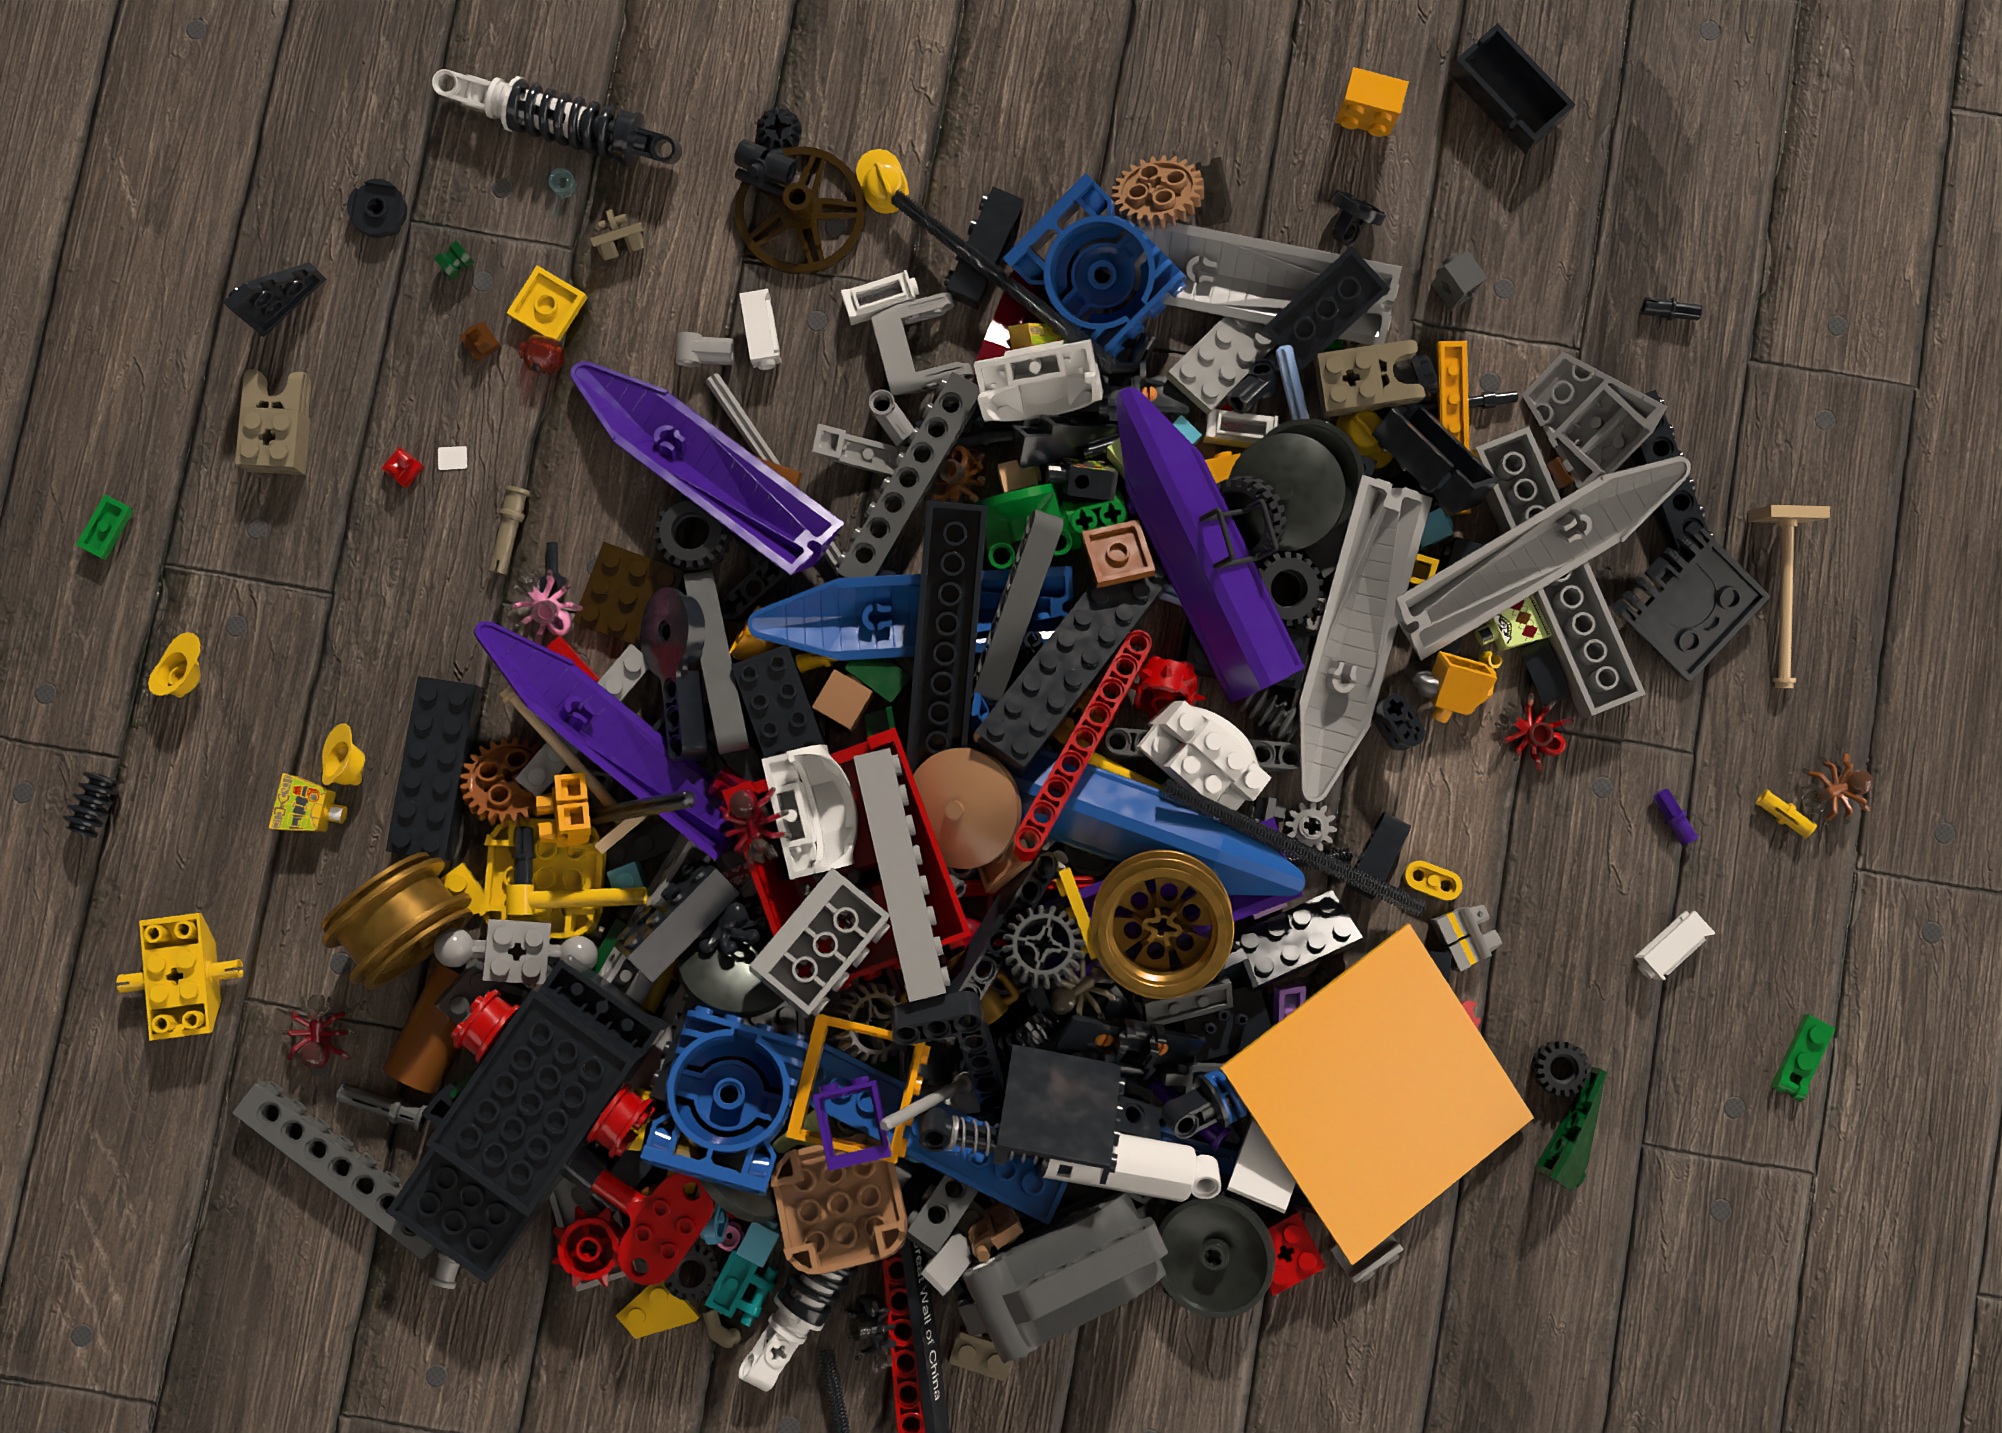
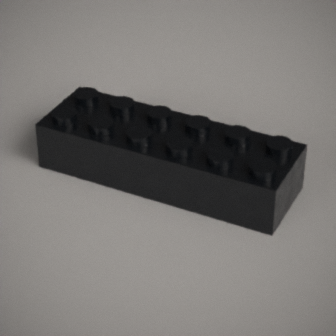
(436, 748)

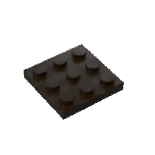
(620, 591)

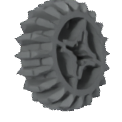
(1030, 942)

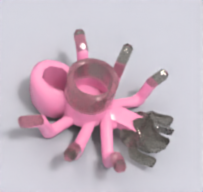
(545, 609)

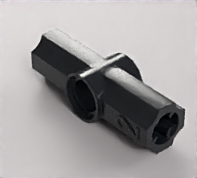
(1258, 384)

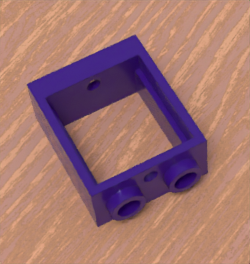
(832, 1091)

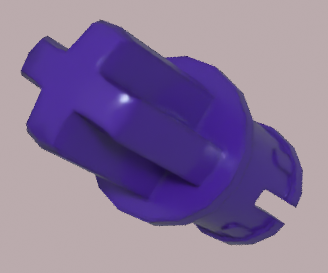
(1675, 816)

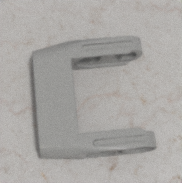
(895, 349)

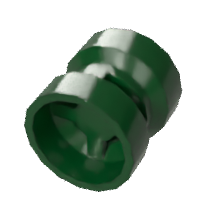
(454, 260)

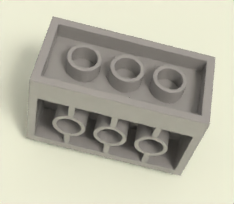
(818, 922)

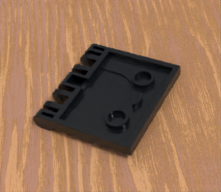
(1696, 604)

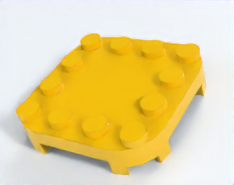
(552, 869)

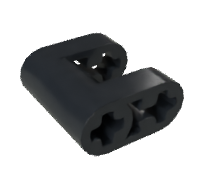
(1400, 709)

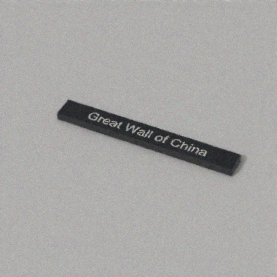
(924, 1331)

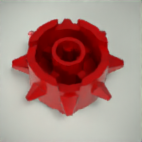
(1165, 682)
(573, 1250)

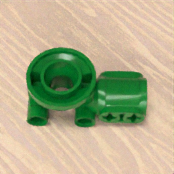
(1010, 513)

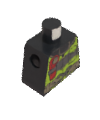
(1084, 478)

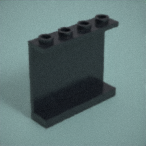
(1061, 1109)

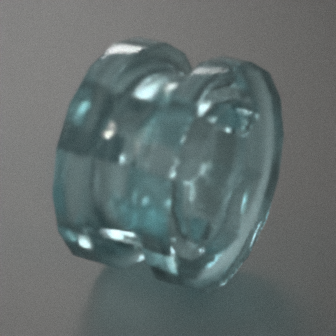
(570, 185)

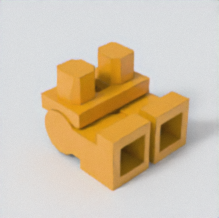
(570, 809)

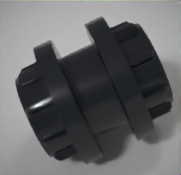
(1418, 371)

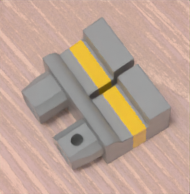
(1465, 923)

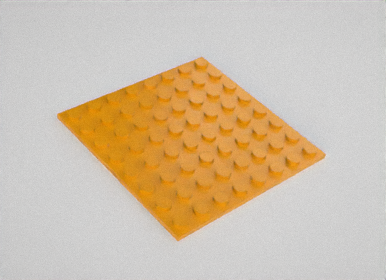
(1377, 1093)

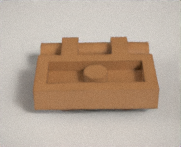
(998, 1228)

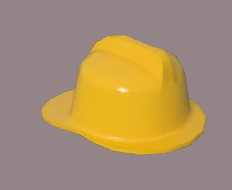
(880, 179)
(1359, 428)
(178, 668)
(341, 758)

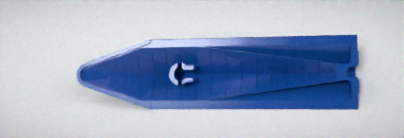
(879, 614)
(1125, 817)

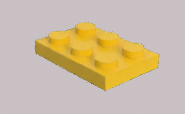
(1067, 886)

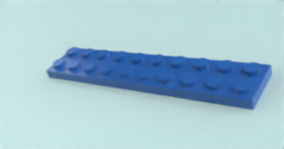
(1008, 1184)

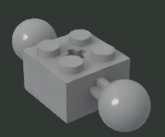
(456, 947)

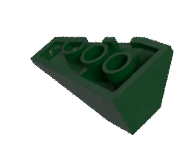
(1571, 1143)

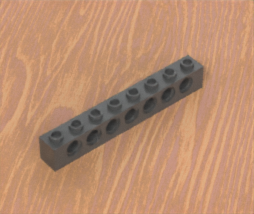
(955, 390)
(255, 1112)

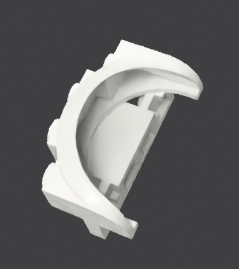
(1038, 381)
(1210, 756)
(818, 807)

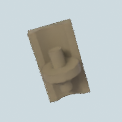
(605, 242)

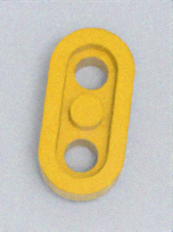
(1431, 880)

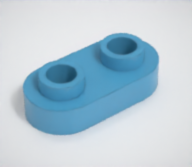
(716, 1227)

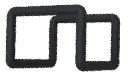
(1217, 513)

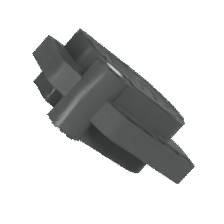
(1062, 1275)

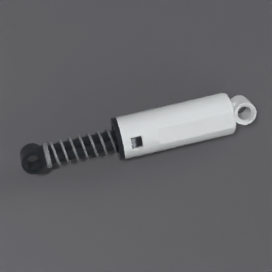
(1142, 1165)

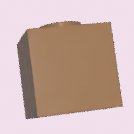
(843, 700)

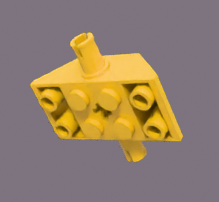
(175, 1004)

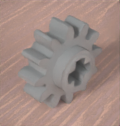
(1317, 819)

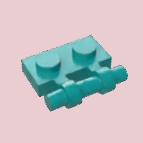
(732, 1284)

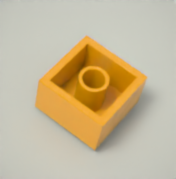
(1371, 102)

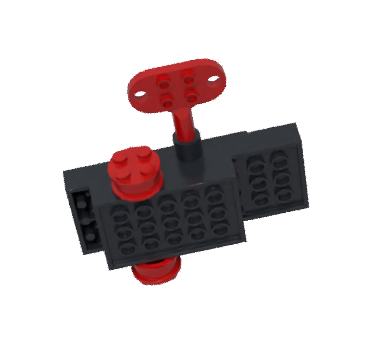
(543, 1091)

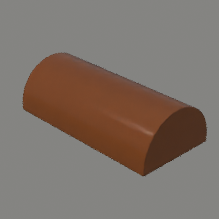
(424, 1045)

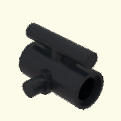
(764, 167)

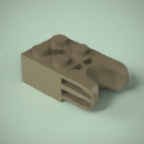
(1373, 376)
(277, 418)

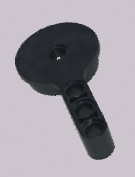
(671, 645)

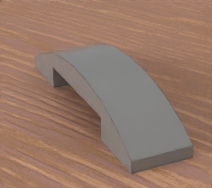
(858, 451)
(949, 1262)

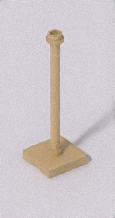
(1788, 517)
(620, 827)

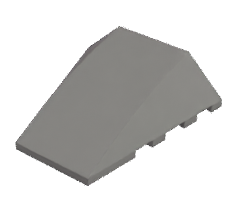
(1590, 417)

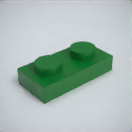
(105, 527)

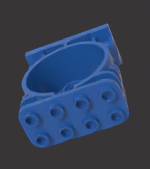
(1158, 273)
(701, 1041)

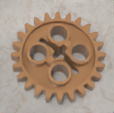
(1158, 192)

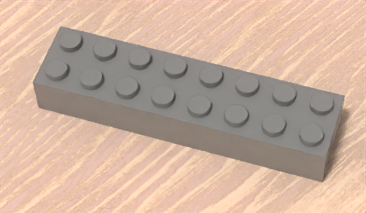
(900, 875)

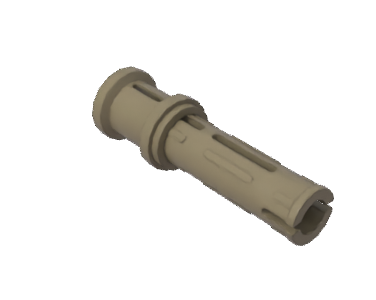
(511, 516)

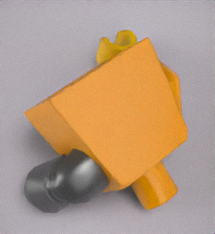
(1455, 682)

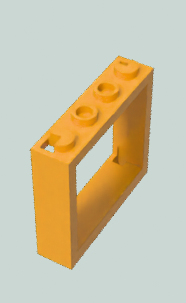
(808, 1077)

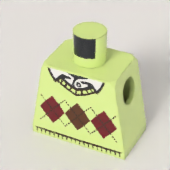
(1515, 626)

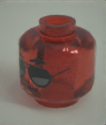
(542, 354)

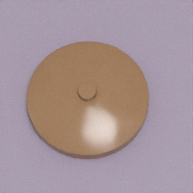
(969, 805)

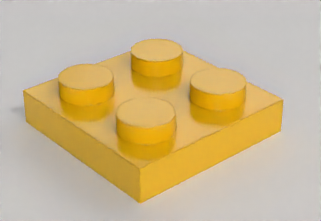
(547, 304)

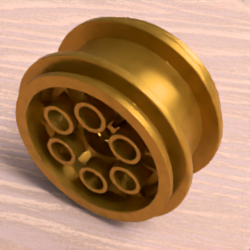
(395, 919)
(1148, 972)

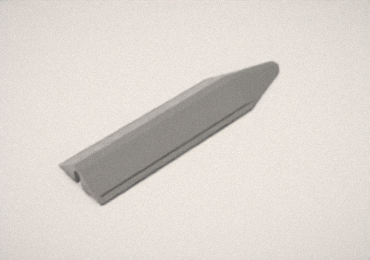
(1254, 276)
(1534, 554)
(1357, 629)

